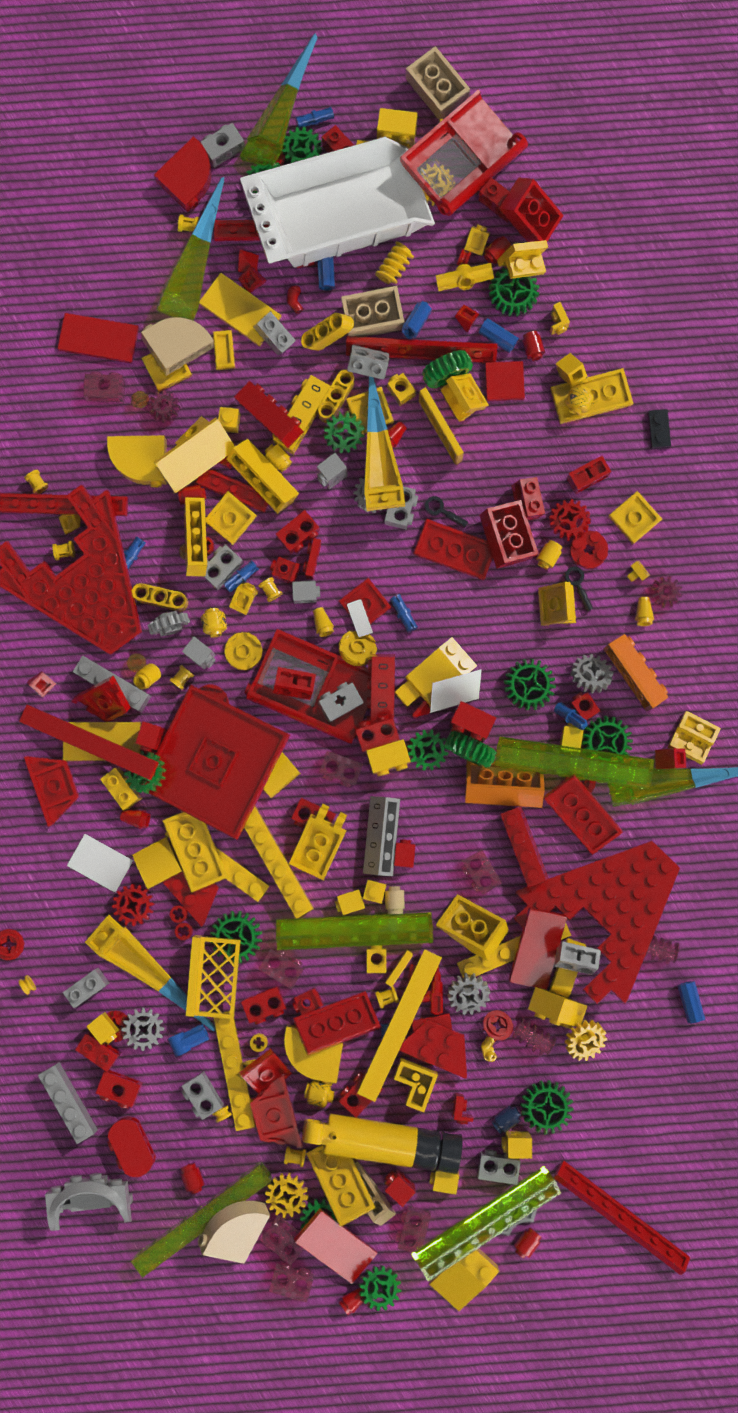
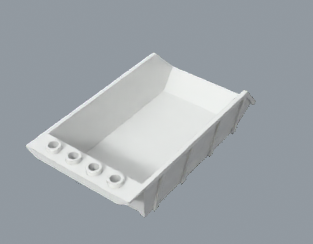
(336, 203)

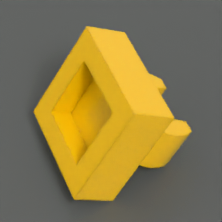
(639, 571)

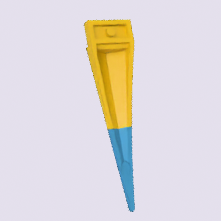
(382, 476)
(125, 951)

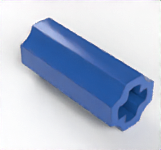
(326, 274)
(416, 320)
(498, 335)
(691, 1002)

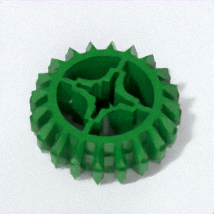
(506, 290)
(446, 366)
(537, 687)
(601, 734)
(470, 749)
(227, 932)
(564, 1108)

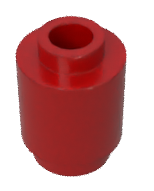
(496, 249)
(533, 345)
(191, 492)
(192, 1178)
(527, 1243)

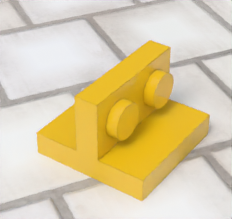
(524, 259)
(463, 396)
(557, 604)

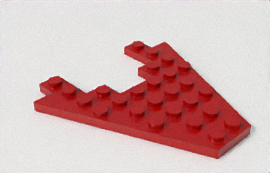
(90, 594)
(624, 897)

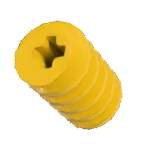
(394, 263)

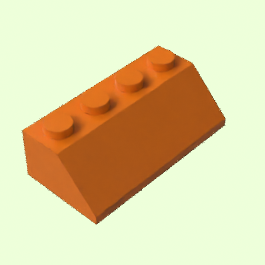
(635, 672)
(503, 786)

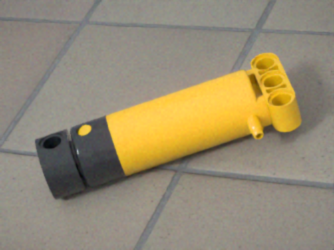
(385, 1143)

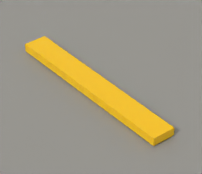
(399, 1025)

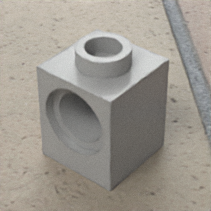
(305, 592)

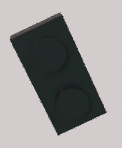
(659, 429)

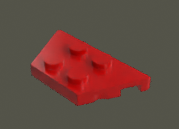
(104, 700)
(53, 786)
(197, 902)
(438, 1047)
(275, 1115)

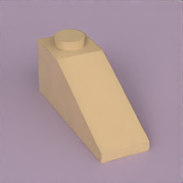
(383, 1209)

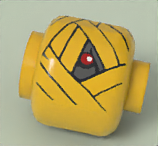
(579, 400)
(213, 622)
(318, 1094)

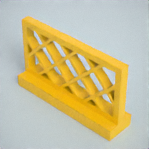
(196, 972)

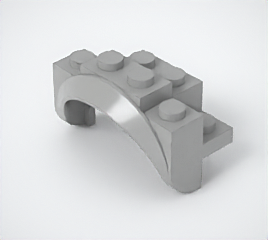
(88, 1194)

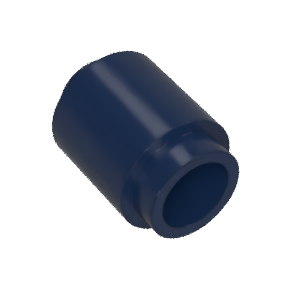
(506, 1119)

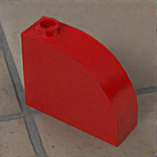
(186, 175)

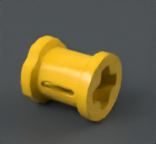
(187, 223)
(36, 482)
(63, 550)
(270, 589)
(181, 677)
(387, 997)
(295, 1156)

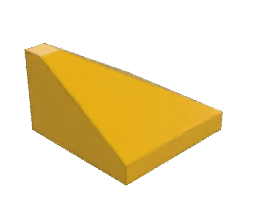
(69, 522)

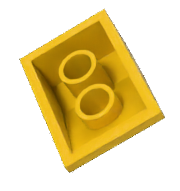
(442, 664)
(473, 927)
(465, 1279)

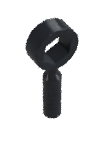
(450, 515)
(582, 593)

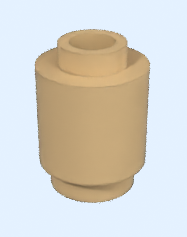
(394, 900)

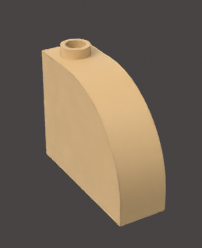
(176, 342)
(234, 1231)

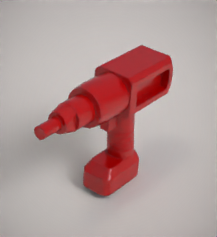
(435, 996)

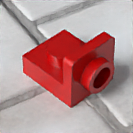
(460, 1105)

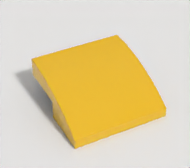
(695, 736)
(281, 776)
(157, 863)

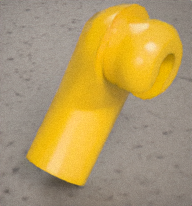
(488, 1050)

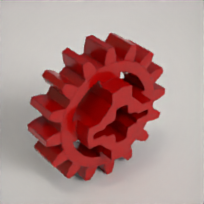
(564, 525)
(126, 908)

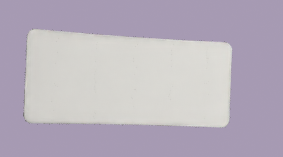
(359, 618)

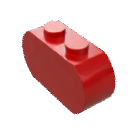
(131, 1146)

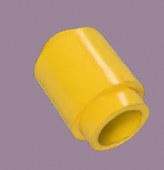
(278, 457)
(549, 555)
(147, 676)

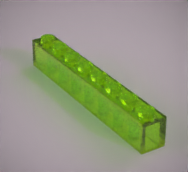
(567, 760)
(354, 931)
(196, 1222)
(486, 1223)

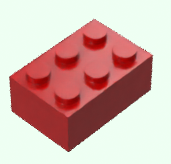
(531, 210)
(508, 534)
(472, 722)

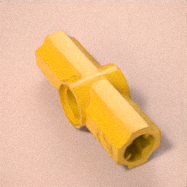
(464, 277)

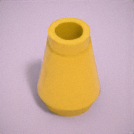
(644, 612)
(322, 622)

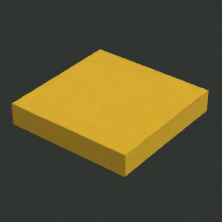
(158, 376)
(359, 405)
(635, 517)
(230, 518)

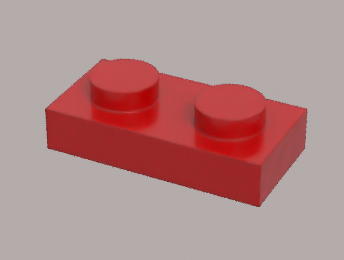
(310, 565)

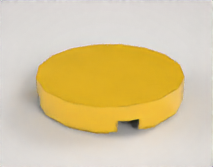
(357, 649)
(243, 651)

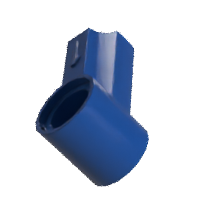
(186, 1040)

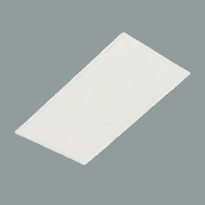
(454, 690)
(100, 863)

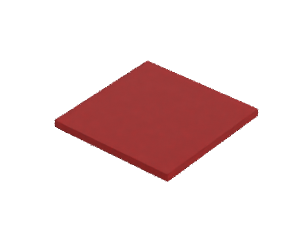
(217, 761)

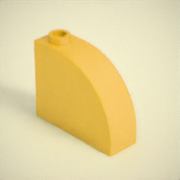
(136, 456)
(317, 1066)

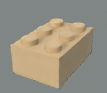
(437, 83)
(374, 312)

